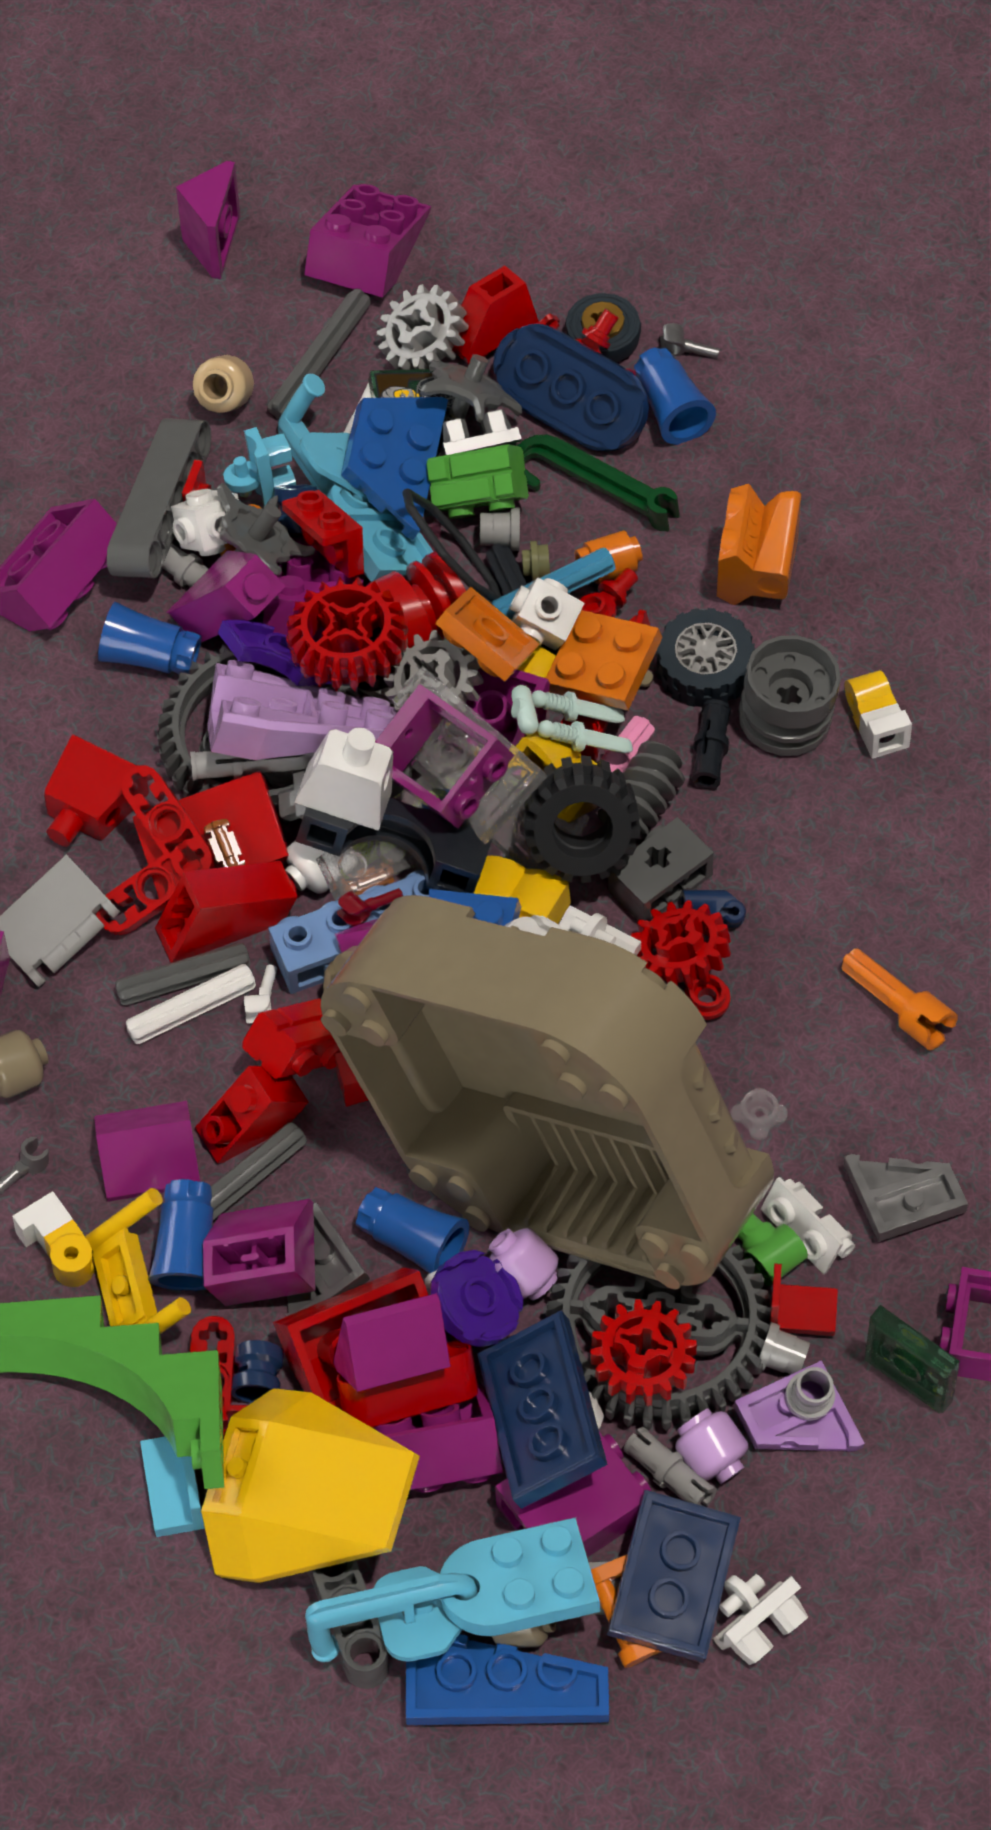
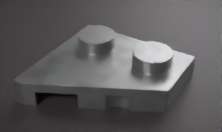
(904, 1194)
(335, 1266)

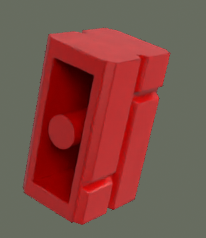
(291, 1040)

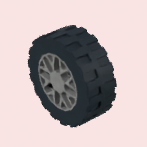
(694, 641)

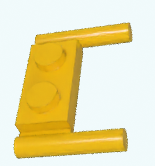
(124, 1272)

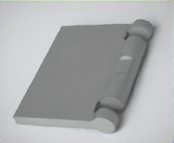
(54, 919)

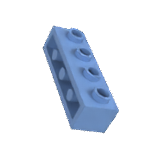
(308, 942)

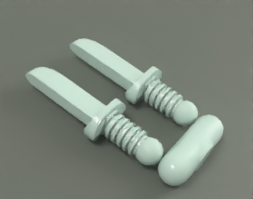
(568, 704)

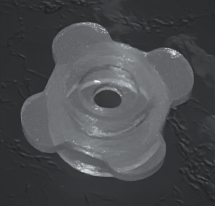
(759, 1100)

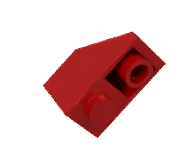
(493, 310)
(250, 1113)

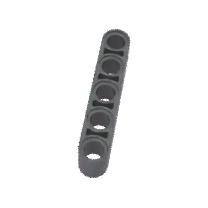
(146, 522)
(357, 1636)

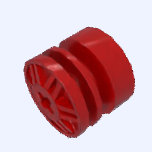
(424, 595)

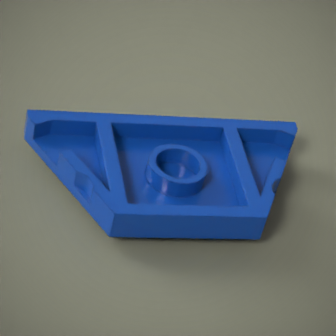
(391, 451)

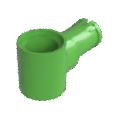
(770, 1246)

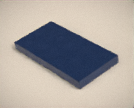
(542, 1409)

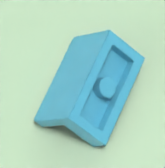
(171, 1489)

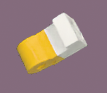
(877, 713)
(59, 1237)

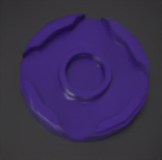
(467, 1307)

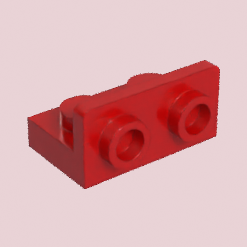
(328, 530)

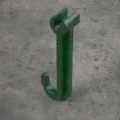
(601, 476)

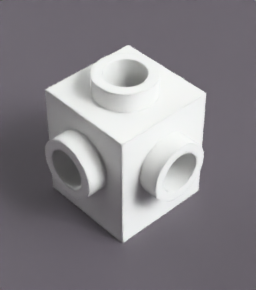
(199, 522)
(546, 611)

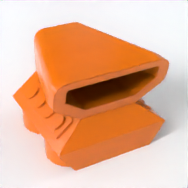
(758, 545)

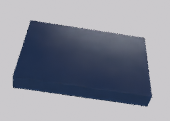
(673, 1576)

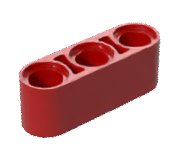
(414, 1394)

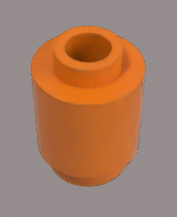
(624, 550)

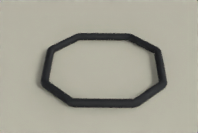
(409, 498)

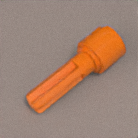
(916, 1011)

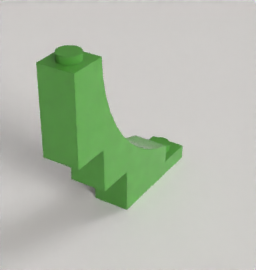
(173, 1390)

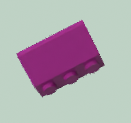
(55, 564)
(451, 1443)

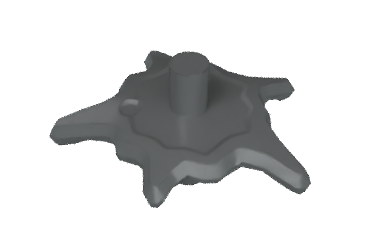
(469, 387)
(258, 531)

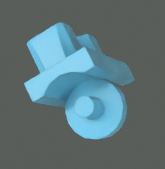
(256, 473)

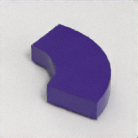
(259, 644)

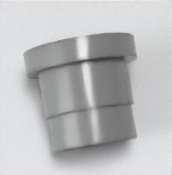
(501, 528)
(783, 1351)
(804, 1406)

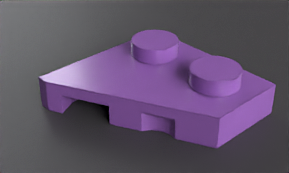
(774, 1426)

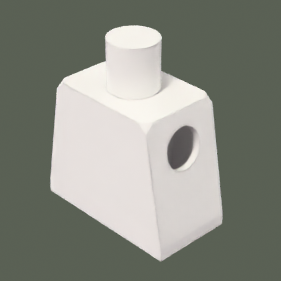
(349, 778)

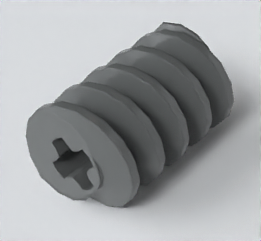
(653, 777)

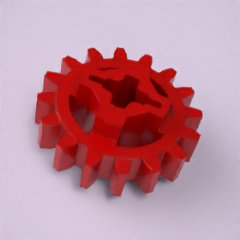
(681, 944)
(645, 1373)

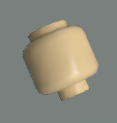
(210, 386)

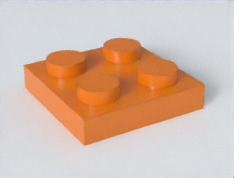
(486, 634)
(604, 659)

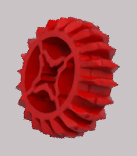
(345, 649)

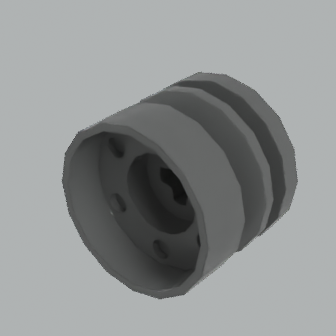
(789, 695)

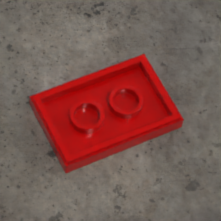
(251, 818)

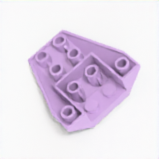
(271, 717)

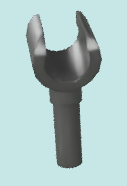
(674, 341)
(27, 1163)

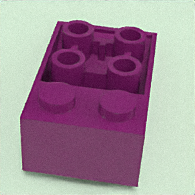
(365, 239)
(298, 576)

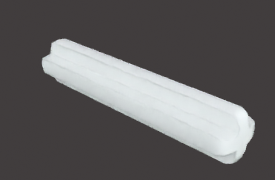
(190, 1004)

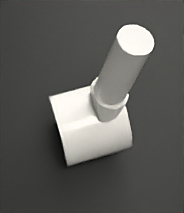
(259, 1003)

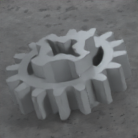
(422, 329)
(441, 660)

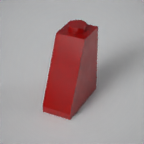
(224, 907)

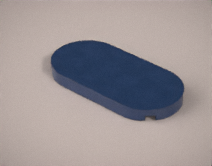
(571, 387)

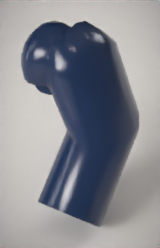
(721, 901)

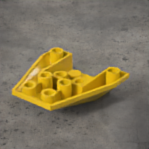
(303, 1489)

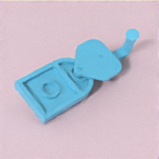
(322, 462)
(521, 1582)

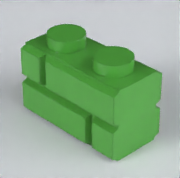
(478, 479)

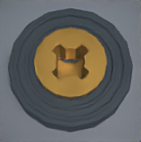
(623, 336)

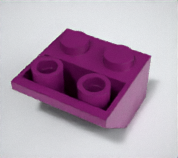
(261, 1253)

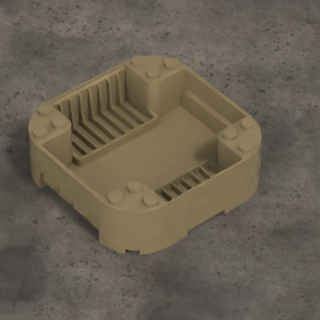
(546, 1088)

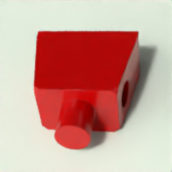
(87, 792)

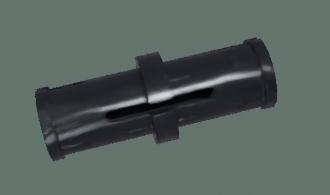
(711, 744)

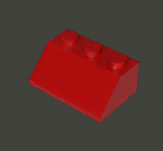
(313, 1333)

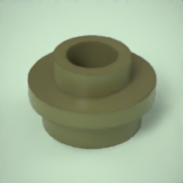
(536, 560)

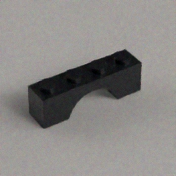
(447, 855)

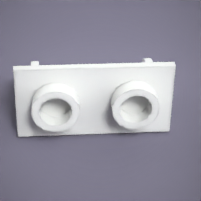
(795, 1207)

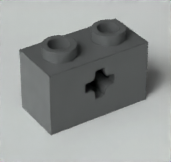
(660, 869)

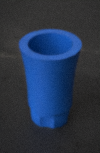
(673, 397)
(147, 642)
(183, 1226)
(412, 1228)

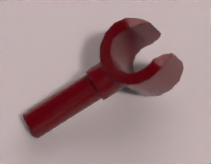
(356, 911)

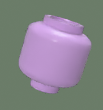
(526, 1259)
(712, 1445)

